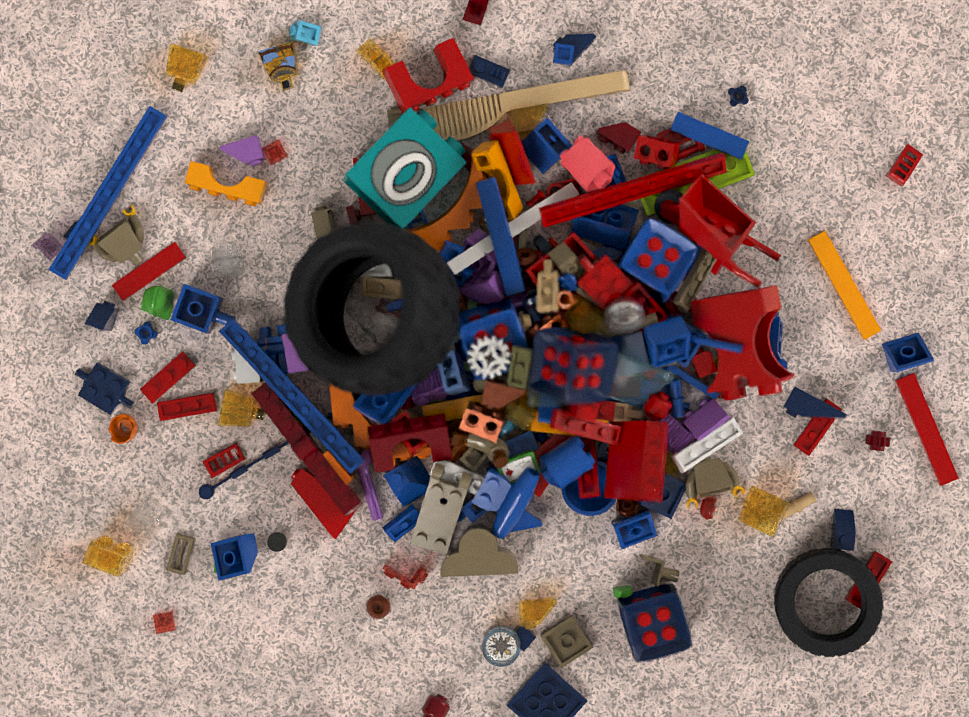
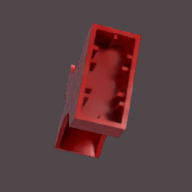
(745, 321)

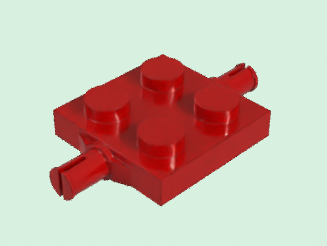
(603, 280)

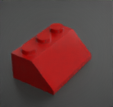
(513, 152)

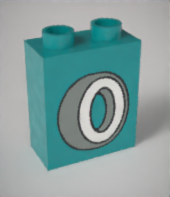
(405, 168)

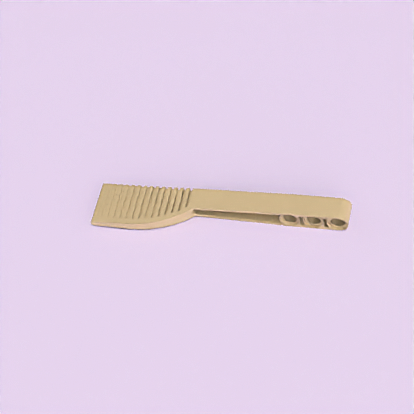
(476, 115)

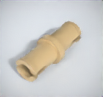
(799, 504)

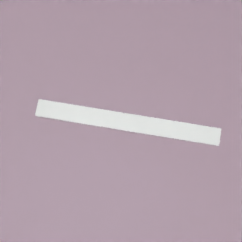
(516, 226)

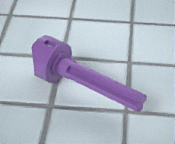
(368, 487)

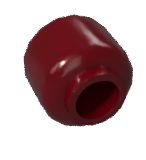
(435, 706)

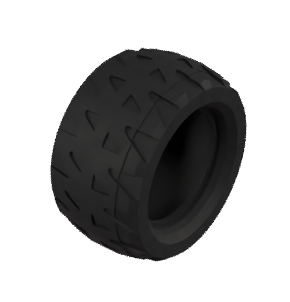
(318, 299)

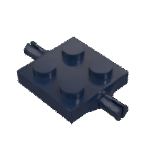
(104, 388)

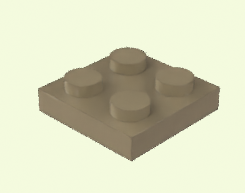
(566, 641)

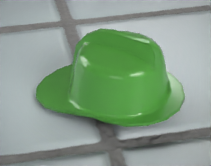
(158, 301)

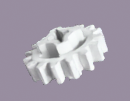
(487, 364)

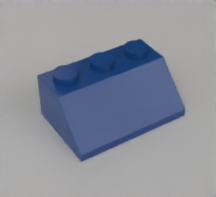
(607, 226)

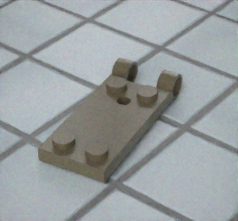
(439, 519)

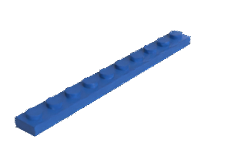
(107, 193)
(292, 395)

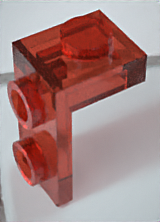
(419, 576)

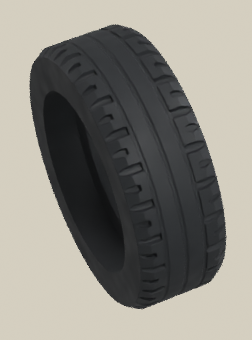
(835, 644)

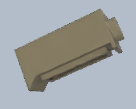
(322, 221)

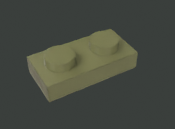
(520, 367)

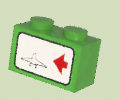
(518, 463)

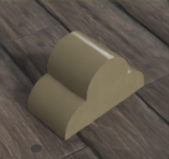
(478, 555)

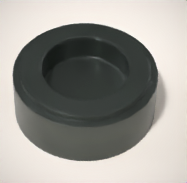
(277, 541)

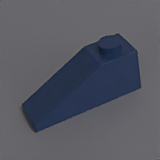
(808, 406)

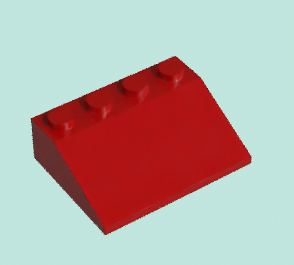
(638, 462)

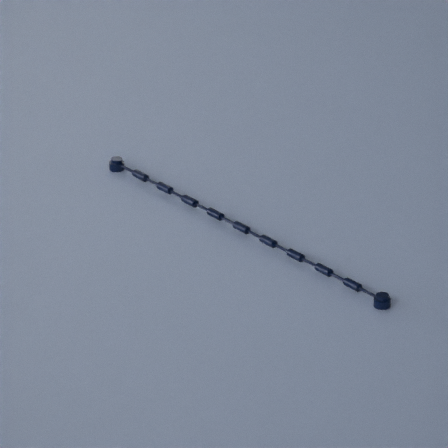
(207, 491)

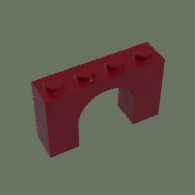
(427, 428)

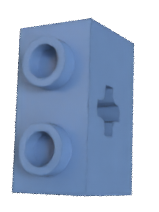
(454, 374)

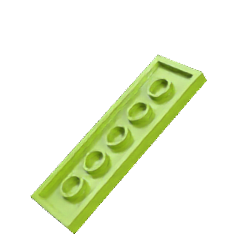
(736, 171)

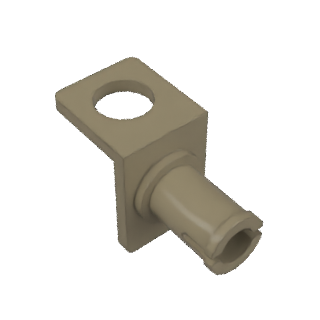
(661, 572)

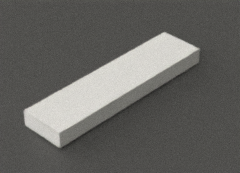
(711, 443)

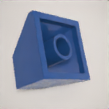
(408, 480)
(234, 556)

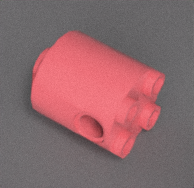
(588, 165)

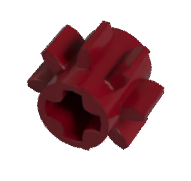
(877, 440)

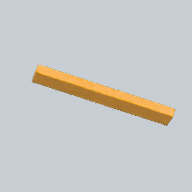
(844, 285)

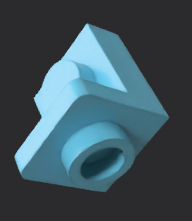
(305, 32)

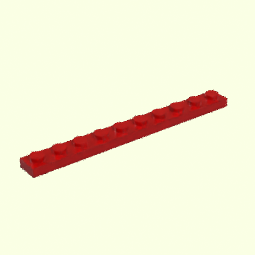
(632, 190)

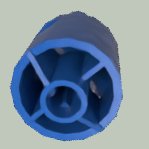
(565, 462)

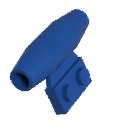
(508, 499)

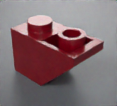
(620, 135)

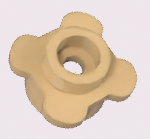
(524, 321)

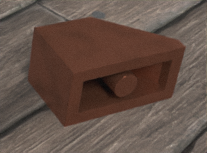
(499, 394)

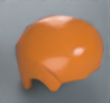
(118, 435)

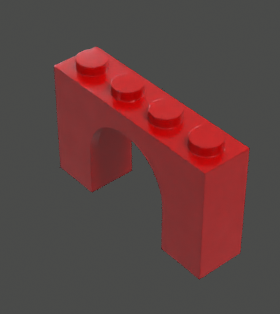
(410, 95)

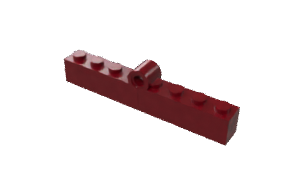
(306, 449)

